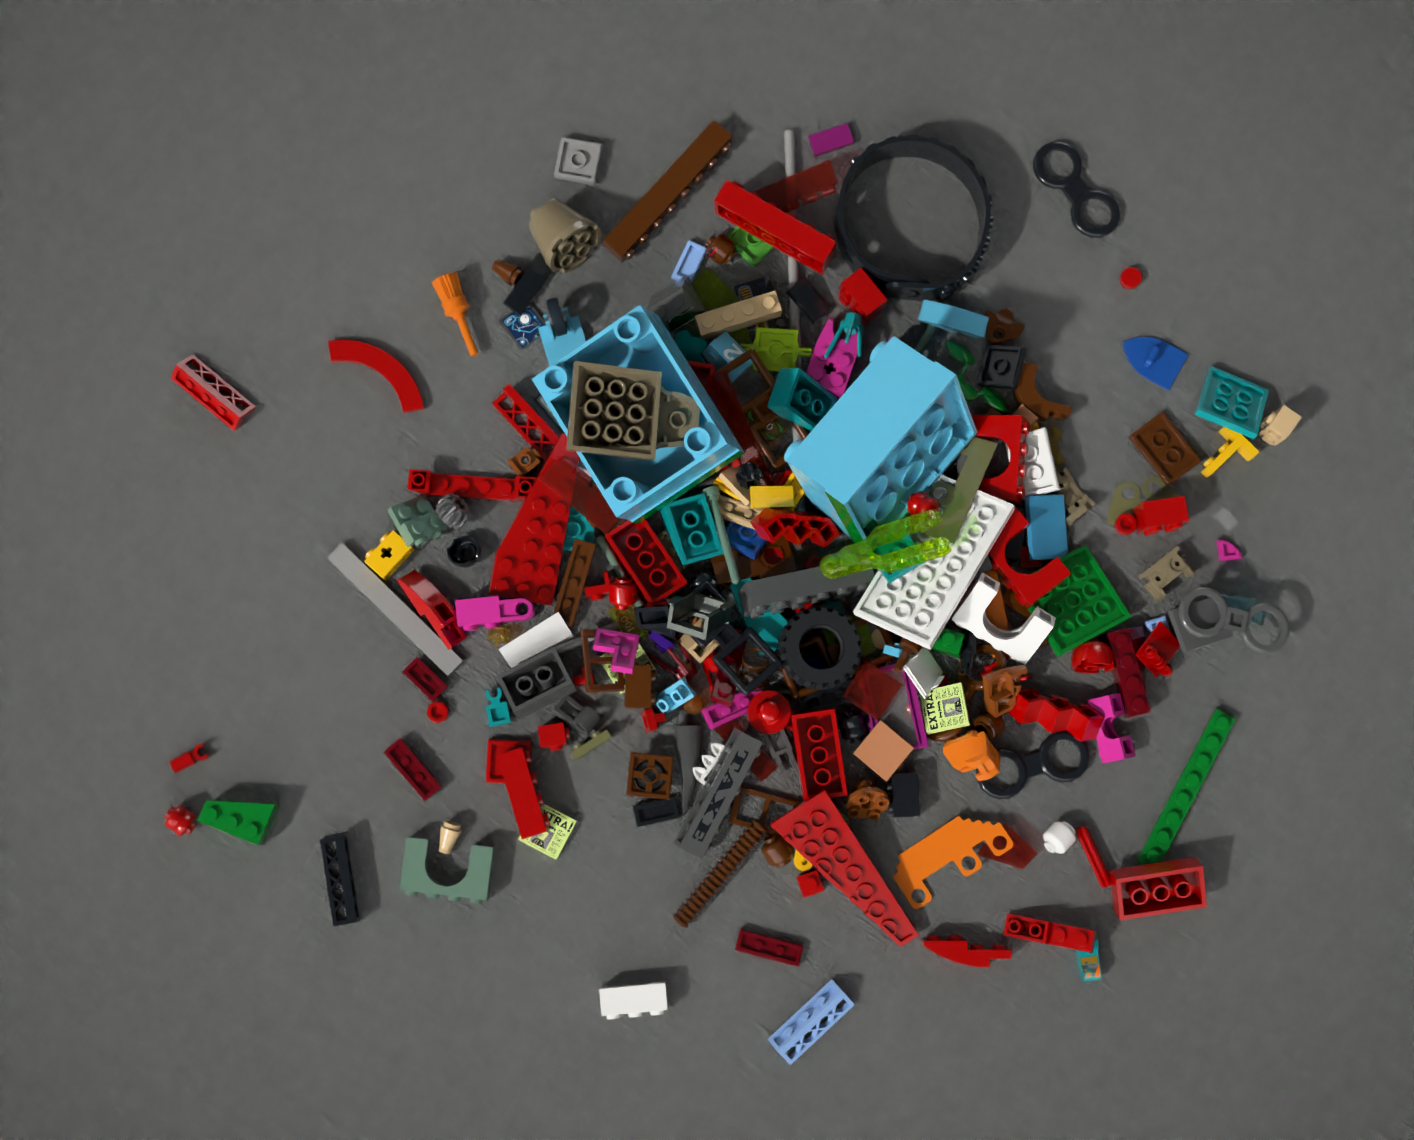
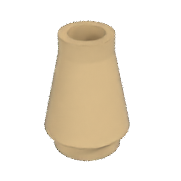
(448, 836)

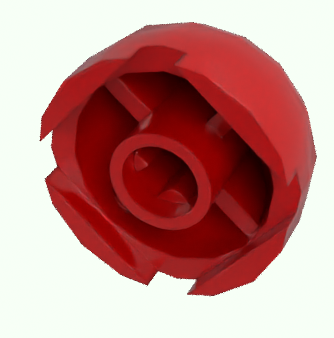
(1092, 657)

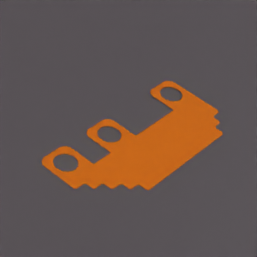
(939, 848)

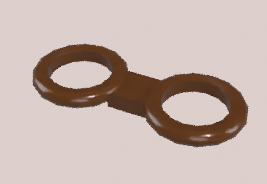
(970, 687)

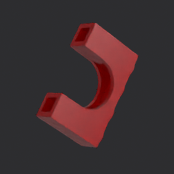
(1013, 431)
(1027, 587)

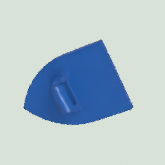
(1154, 359)

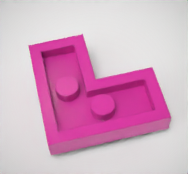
(621, 644)

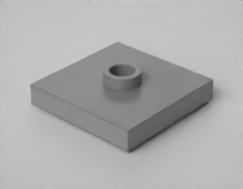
(578, 161)

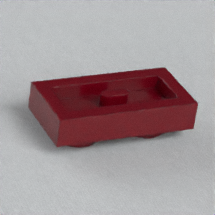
(425, 679)

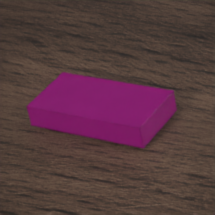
(831, 140)

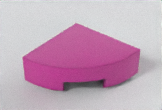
(1227, 551)

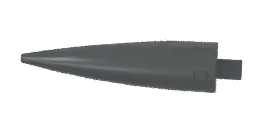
(687, 747)

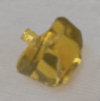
(498, 635)

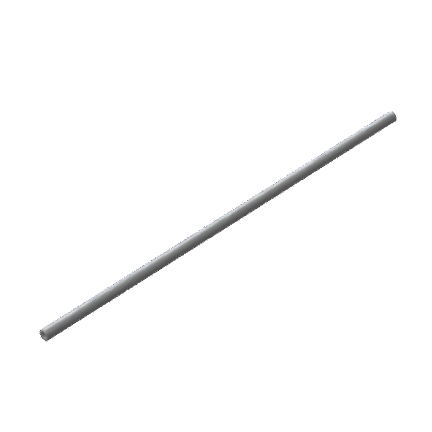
(793, 270)

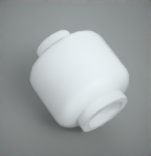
(1059, 837)

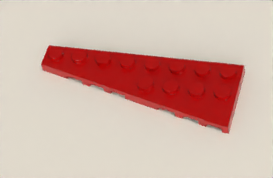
(830, 845)

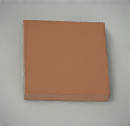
(884, 750)

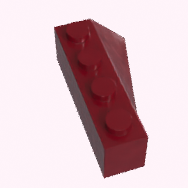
(1129, 670)

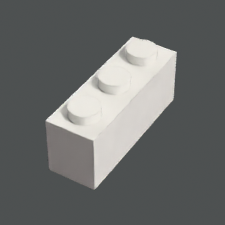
(633, 999)

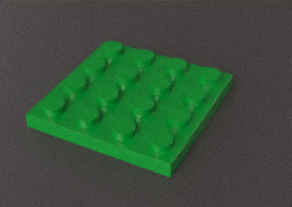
(1082, 603)

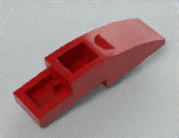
(434, 605)
(1049, 933)
(957, 951)

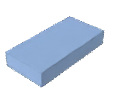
(689, 261)

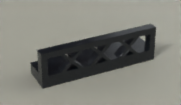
(349, 900)

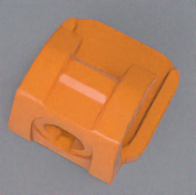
(973, 752)

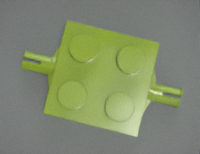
(777, 348)

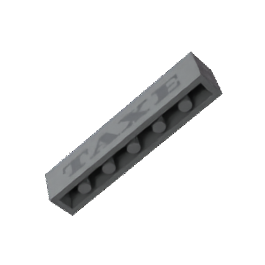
(718, 793)

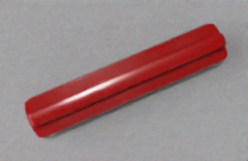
(1093, 856)

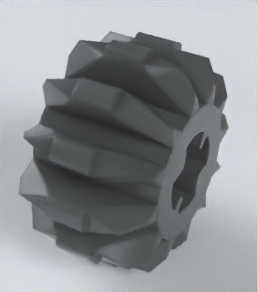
(453, 511)

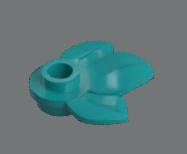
(690, 346)

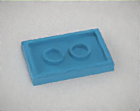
(1046, 527)

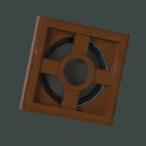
(650, 775)

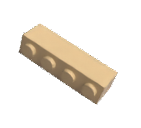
(738, 315)

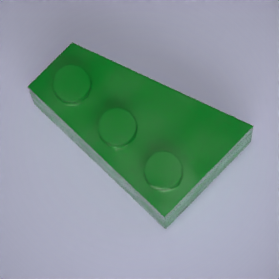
(240, 819)

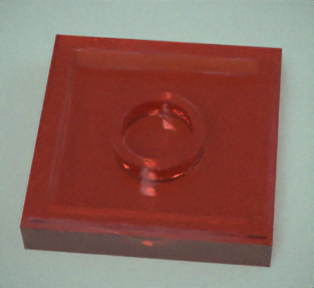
(872, 690)

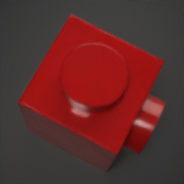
(554, 736)

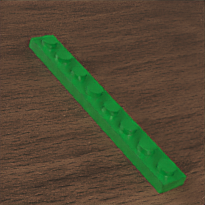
(1186, 788)

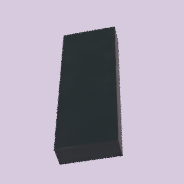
(527, 285)

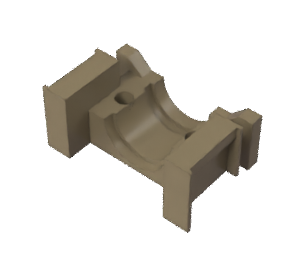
(1072, 496)
(1165, 572)

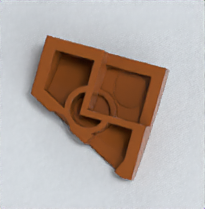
(1001, 689)

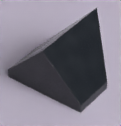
(654, 618)

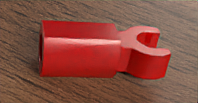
(188, 759)

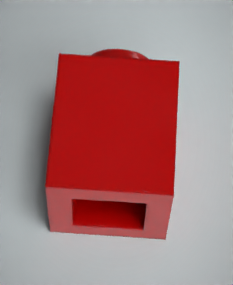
(810, 883)

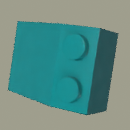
(800, 398)
(691, 529)

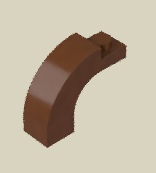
(1030, 398)

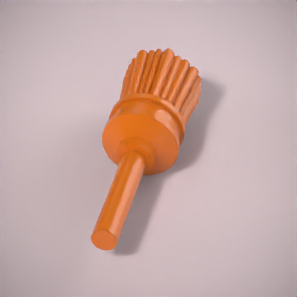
(455, 305)

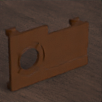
(750, 568)

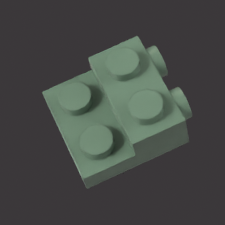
(417, 521)

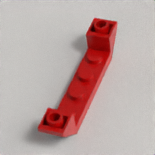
(469, 486)

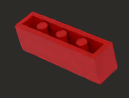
(522, 792)

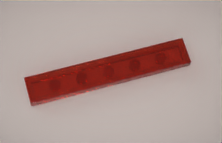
(732, 413)

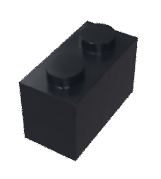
(904, 795)

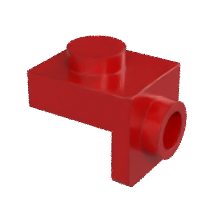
(598, 592)

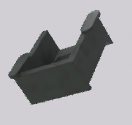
(713, 610)

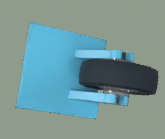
(560, 333)

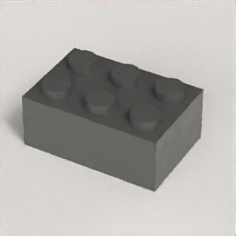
(536, 683)

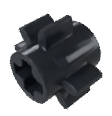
(749, 475)

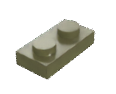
(582, 748)

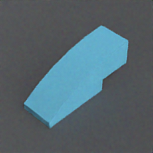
(953, 319)

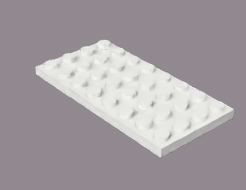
(926, 597)

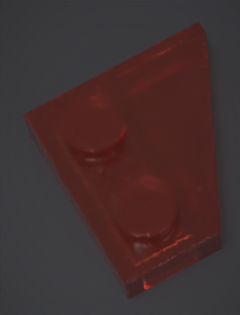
(1017, 856)

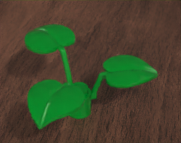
(990, 396)

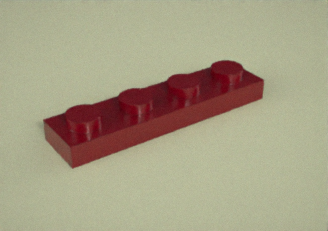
(723, 688)

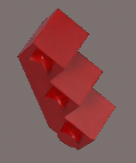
(794, 526)
(1057, 714)

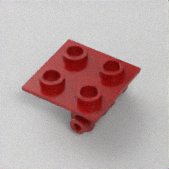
(1158, 651)

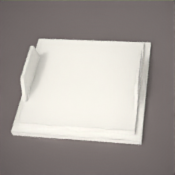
(923, 671)

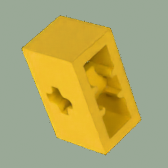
(387, 566)

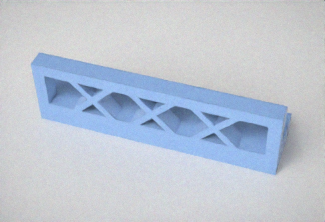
(808, 1019)

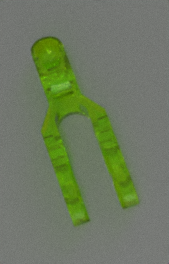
(861, 557)

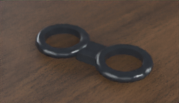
(1076, 189)
(1038, 764)

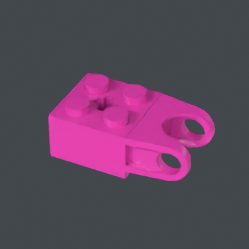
(839, 360)
(490, 612)

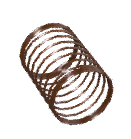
(747, 666)

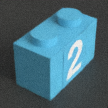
(723, 351)

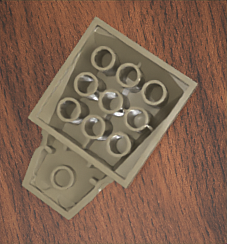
(626, 412)

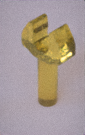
(1054, 446)

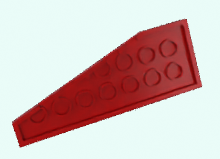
(533, 545)

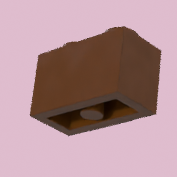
(638, 687)

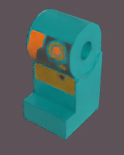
(1089, 964)

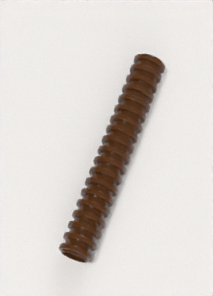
(719, 873)

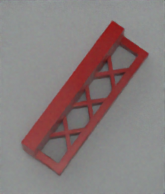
(208, 393)
(531, 415)

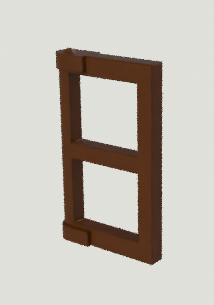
(595, 688)
(768, 797)

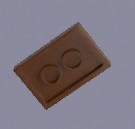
(1165, 448)

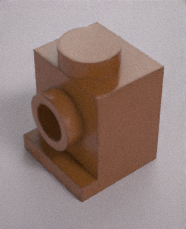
(521, 469)

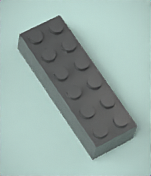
(799, 588)

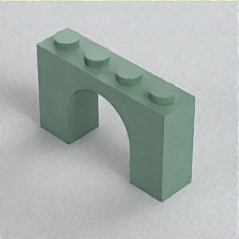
(417, 878)

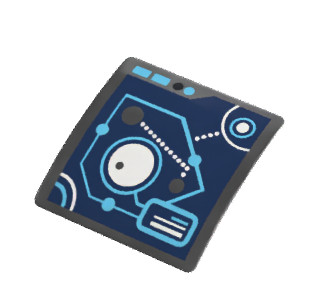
(523, 328)

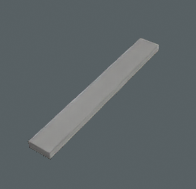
(395, 609)

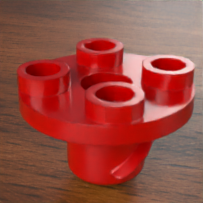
(769, 712)

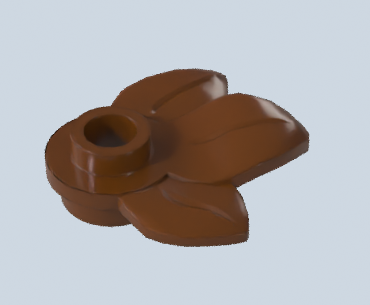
(1004, 325)

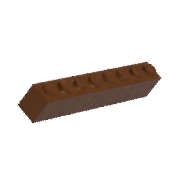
(667, 191)

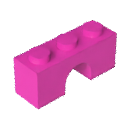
(1110, 744)

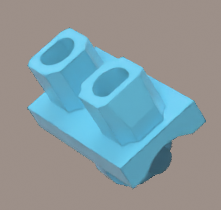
(674, 695)

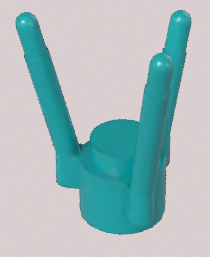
(850, 325)

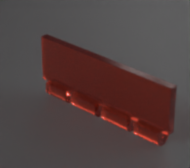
(801, 186)
(578, 494)

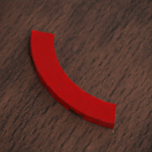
(384, 364)

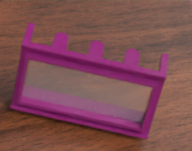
(904, 712)

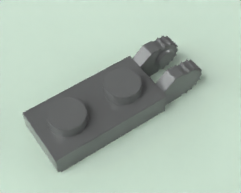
(778, 745)

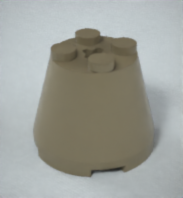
(563, 235)

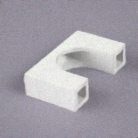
(1017, 643)

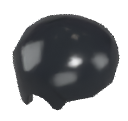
(464, 551)

